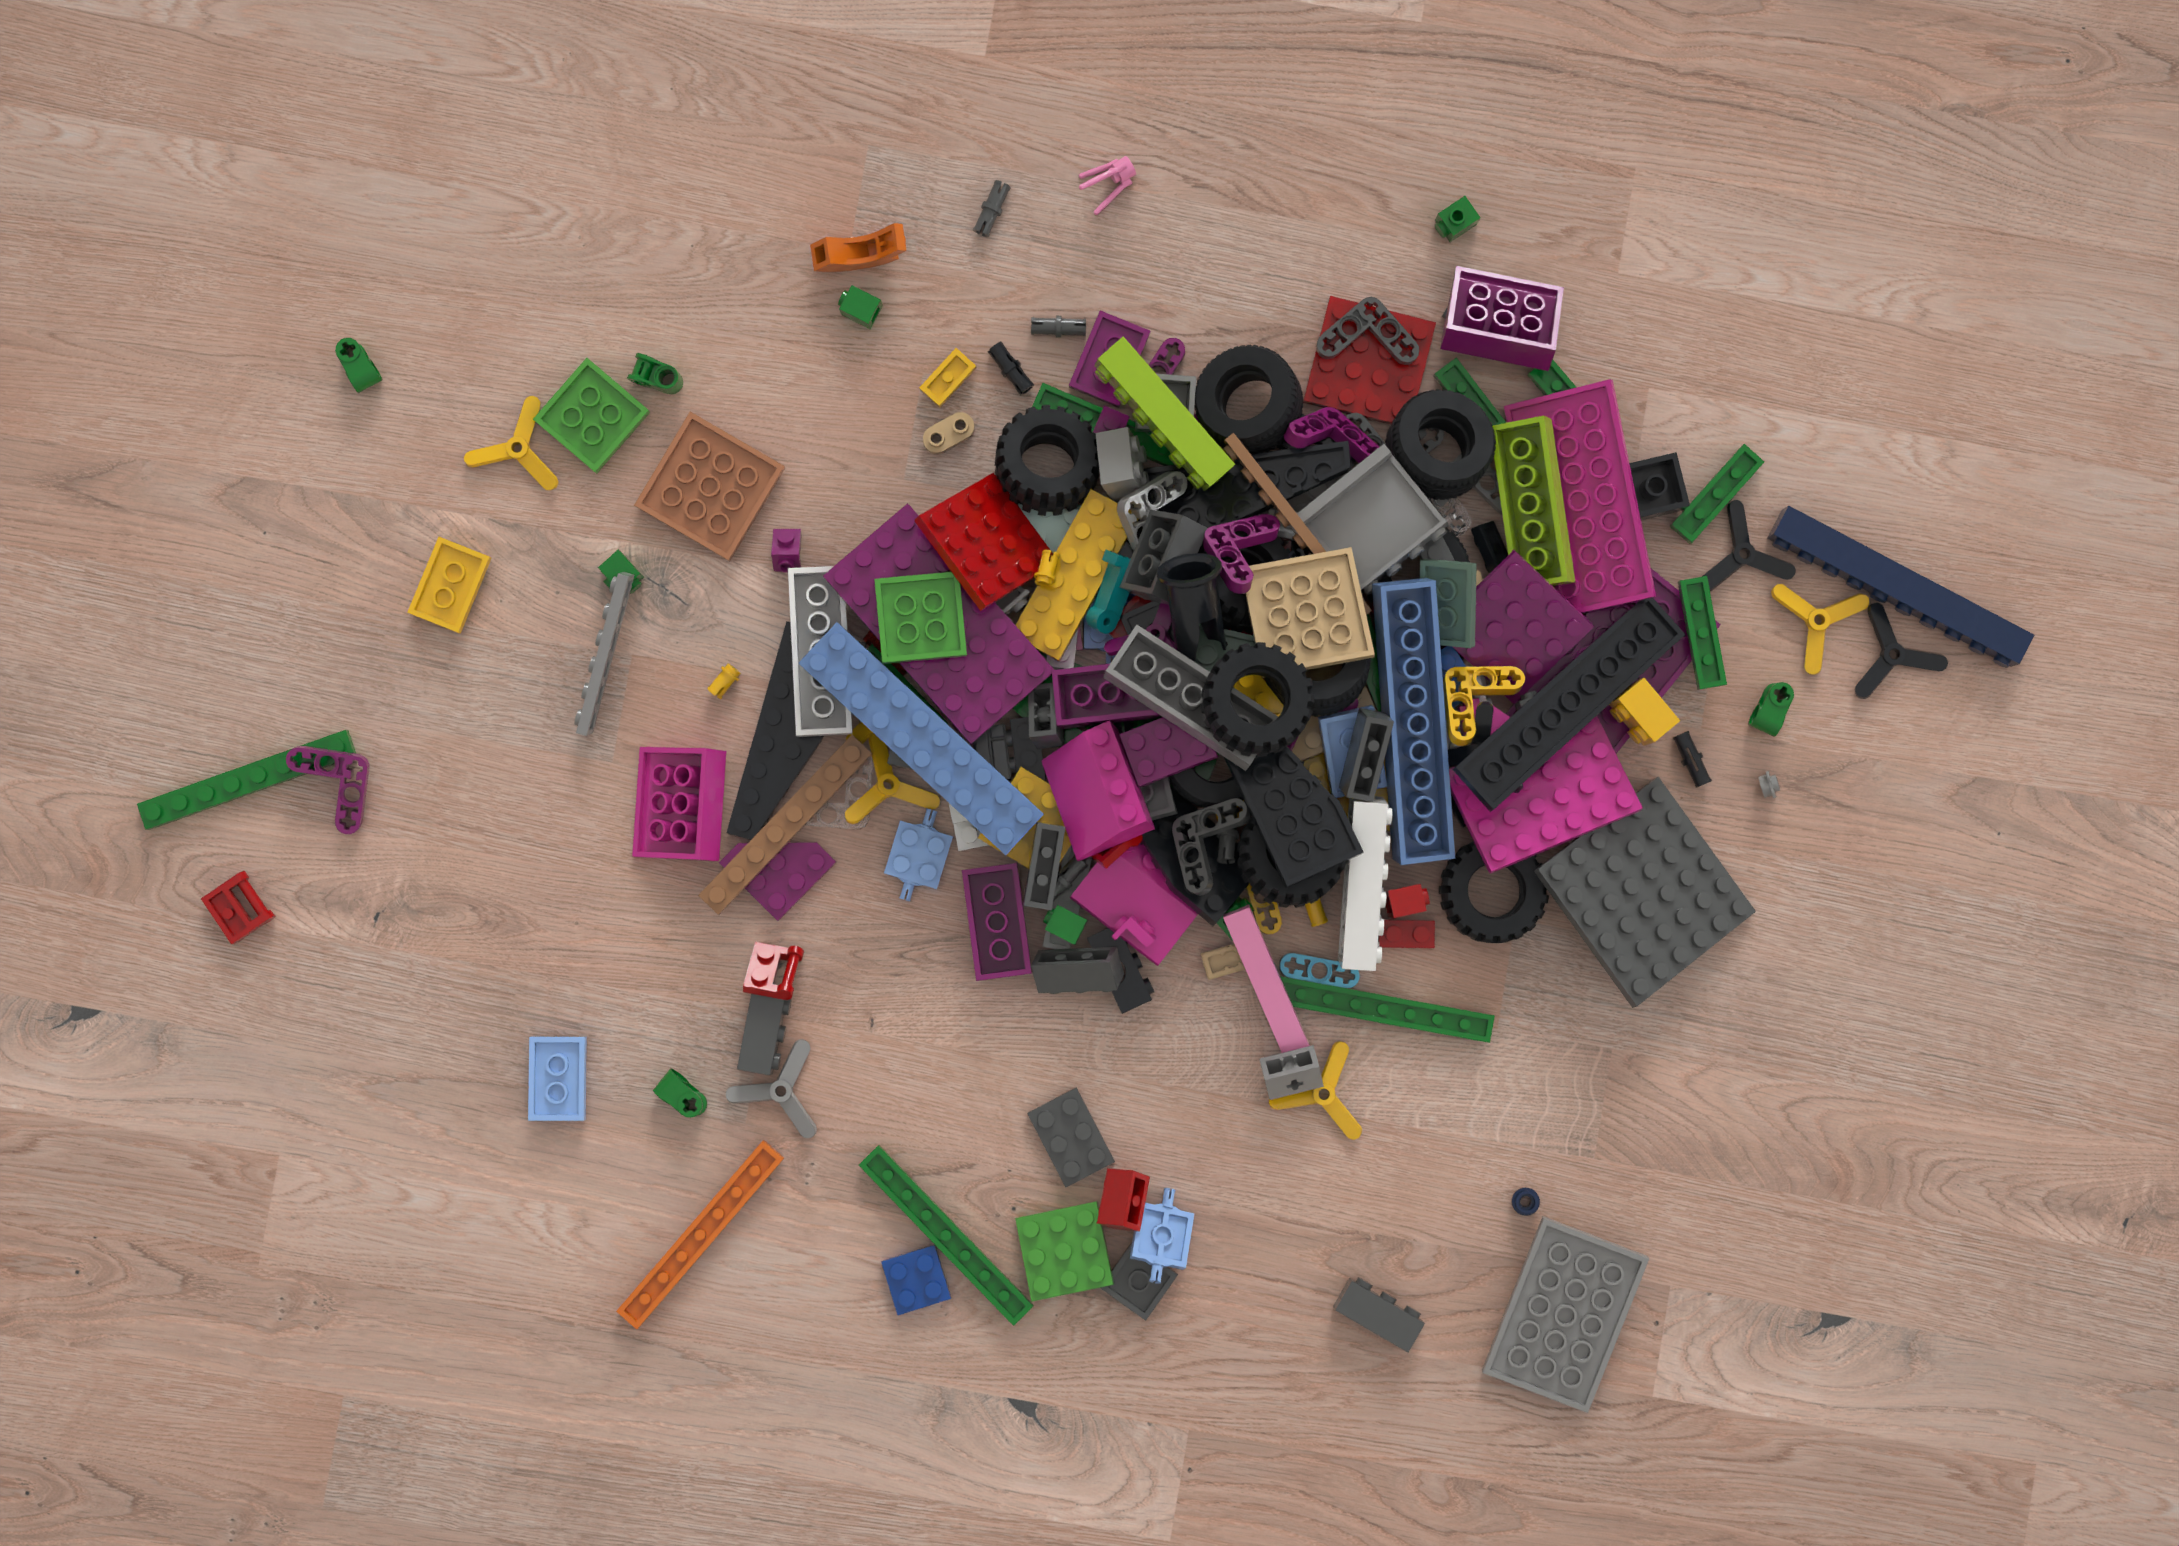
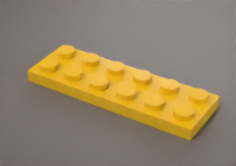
(1057, 611)

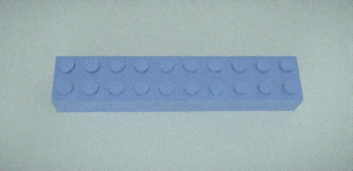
(1415, 702)
(921, 738)

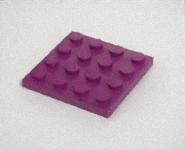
(1522, 623)

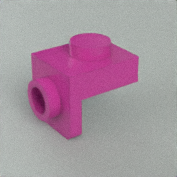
(1141, 930)

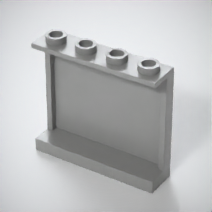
(1376, 514)

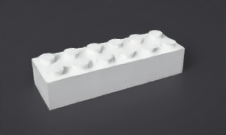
(812, 614)
(1363, 887)

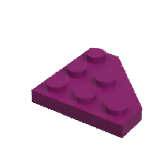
(787, 875)

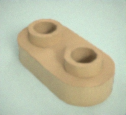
(950, 435)

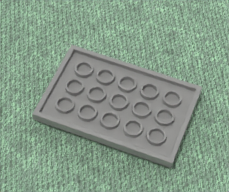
(1565, 1314)

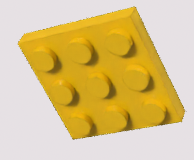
(1042, 797)

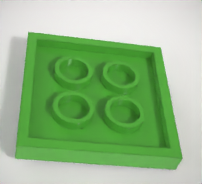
(591, 415)
(920, 617)
(1064, 1251)

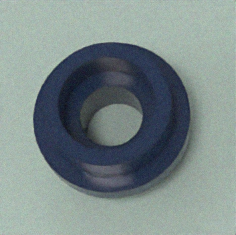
(1533, 1205)

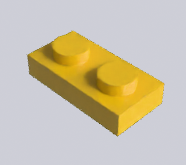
(948, 377)

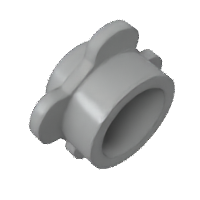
(1769, 785)

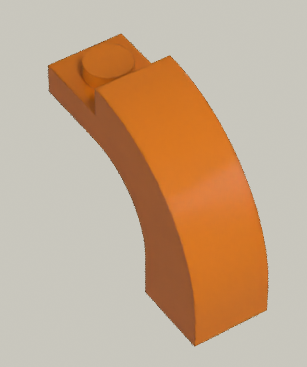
(859, 252)

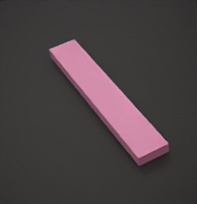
(1265, 979)

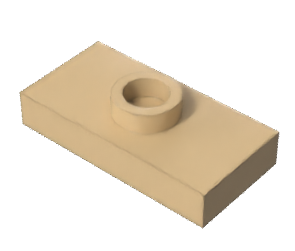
(1222, 961)

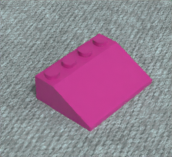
(1097, 791)
(679, 803)
(1139, 889)

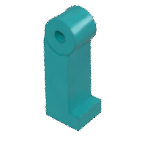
(1111, 597)

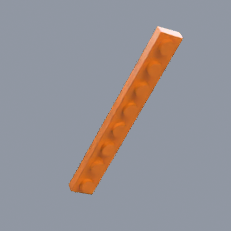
(700, 1234)

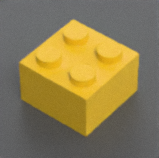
(1643, 712)

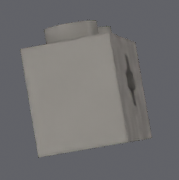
(1291, 1072)

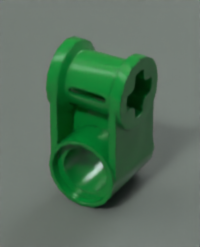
(358, 368)
(651, 372)
(1770, 712)
(677, 1090)

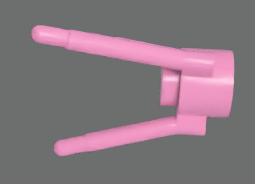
(1118, 170)

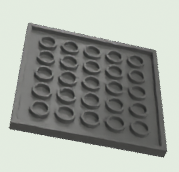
(1645, 894)

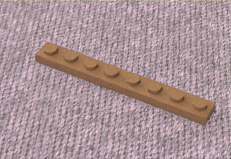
(1270, 494)
(785, 824)

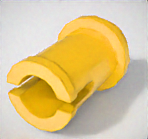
(1046, 570)
(724, 680)
(1316, 913)

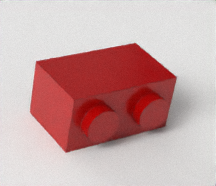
(1406, 901)
(1123, 1199)

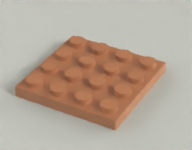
(709, 486)

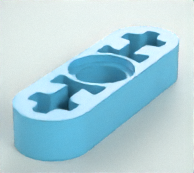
(1338, 981)

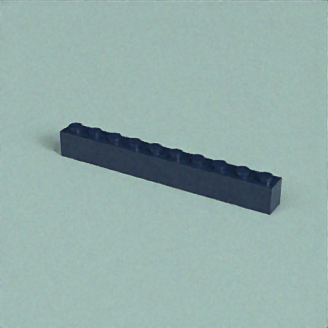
(1900, 586)

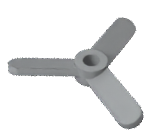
(768, 1091)

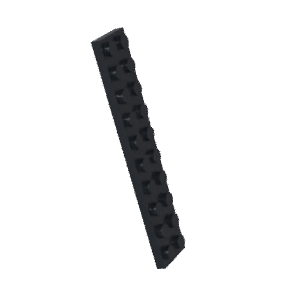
(1568, 702)

